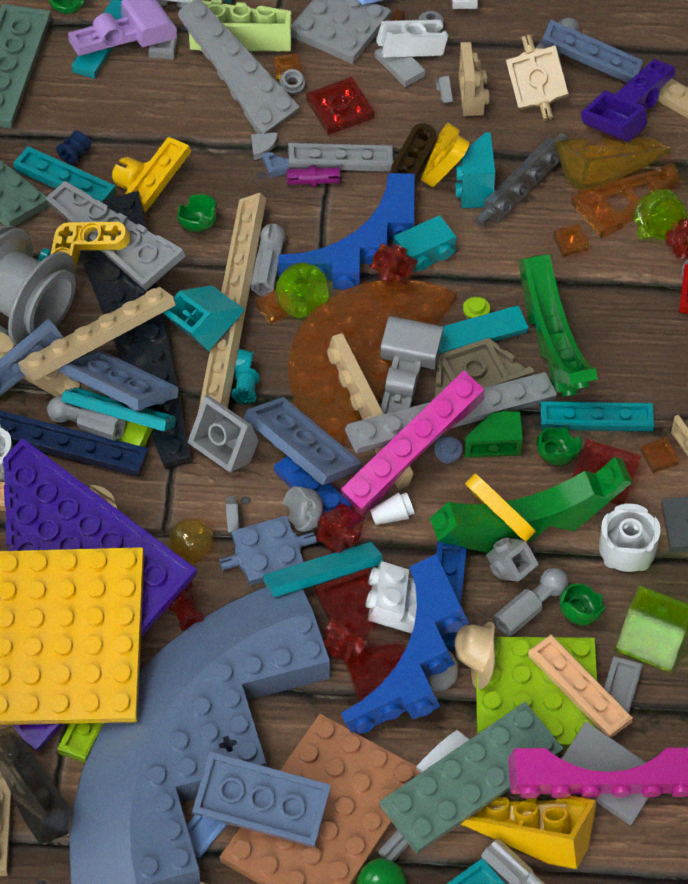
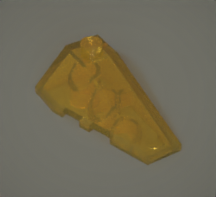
(598, 163)

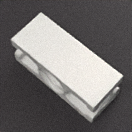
(412, 38)

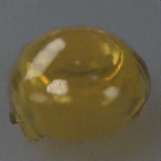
(191, 539)

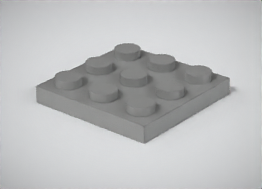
(340, 26)

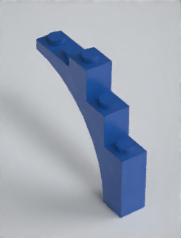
(342, 259)
(426, 654)

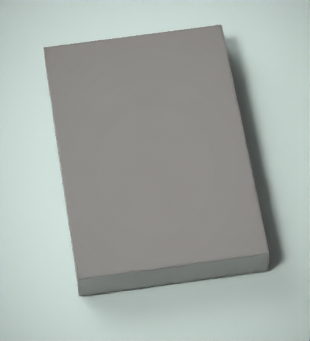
(598, 752)

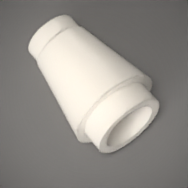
(393, 509)

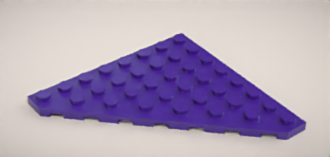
(59, 512)

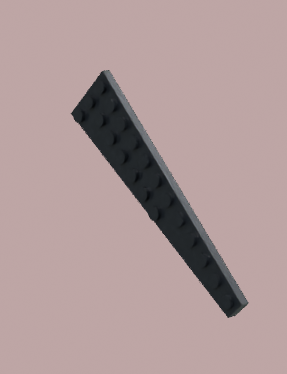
(146, 344)

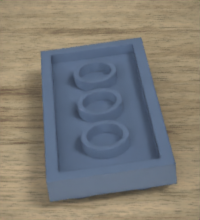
(119, 380)
(302, 440)
(261, 799)

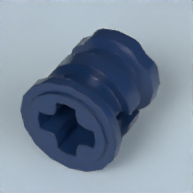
(73, 147)

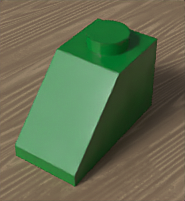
(496, 436)

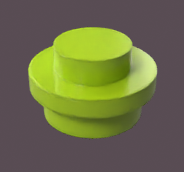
(475, 307)

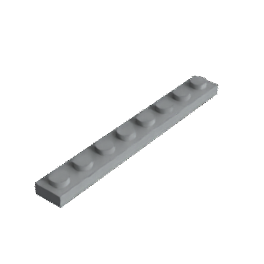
(507, 396)

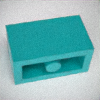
(428, 242)

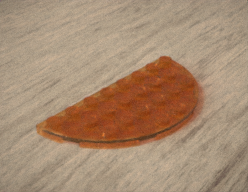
(362, 318)

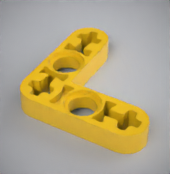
(445, 154)
(80, 232)
(503, 510)

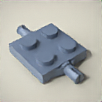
(266, 548)

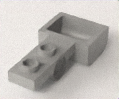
(410, 347)

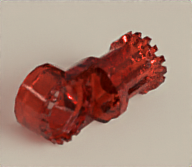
(185, 609)

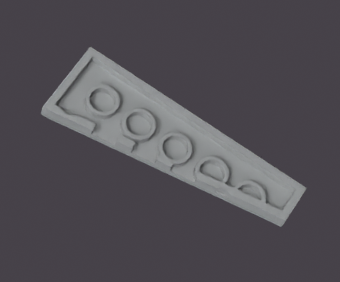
(257, 92)
(145, 256)

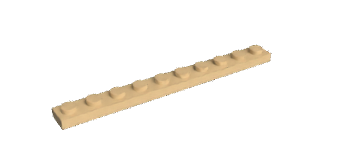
(236, 286)

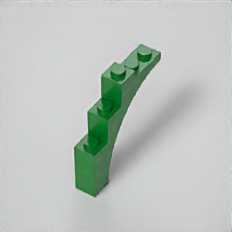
(556, 343)

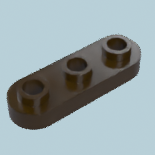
(415, 148)

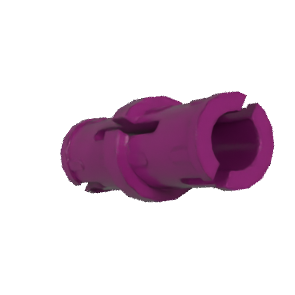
(313, 176)

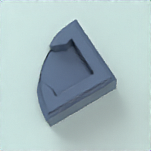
(275, 165)

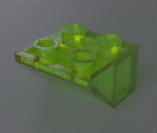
(654, 629)

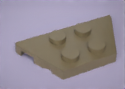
(483, 362)

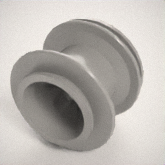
(31, 288)

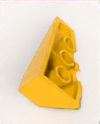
(545, 829)

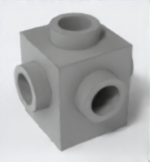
(511, 559)

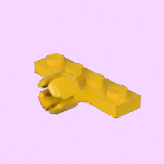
(154, 175)

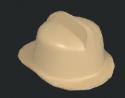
(476, 650)

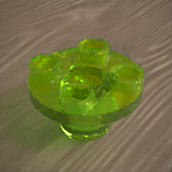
(301, 289)

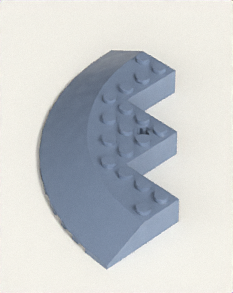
(189, 704)

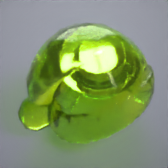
(656, 213)

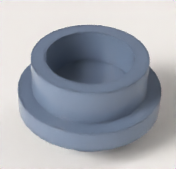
(448, 449)

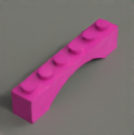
(433, 421)
(541, 772)

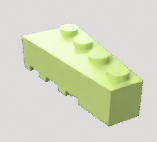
(254, 28)

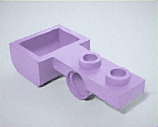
(139, 21)

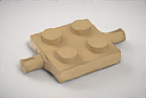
(537, 77)

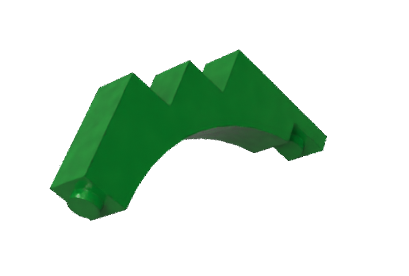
(561, 507)

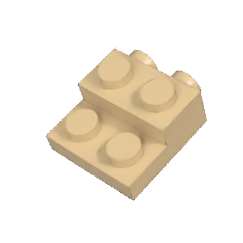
(471, 82)

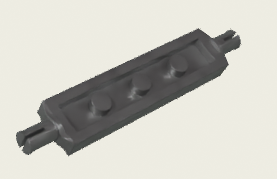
(521, 182)

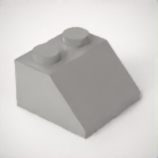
(223, 435)

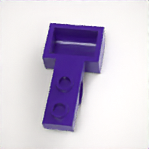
(625, 113)

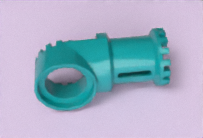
(246, 378)

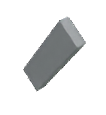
(340, 155)

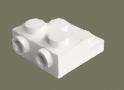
(392, 597)

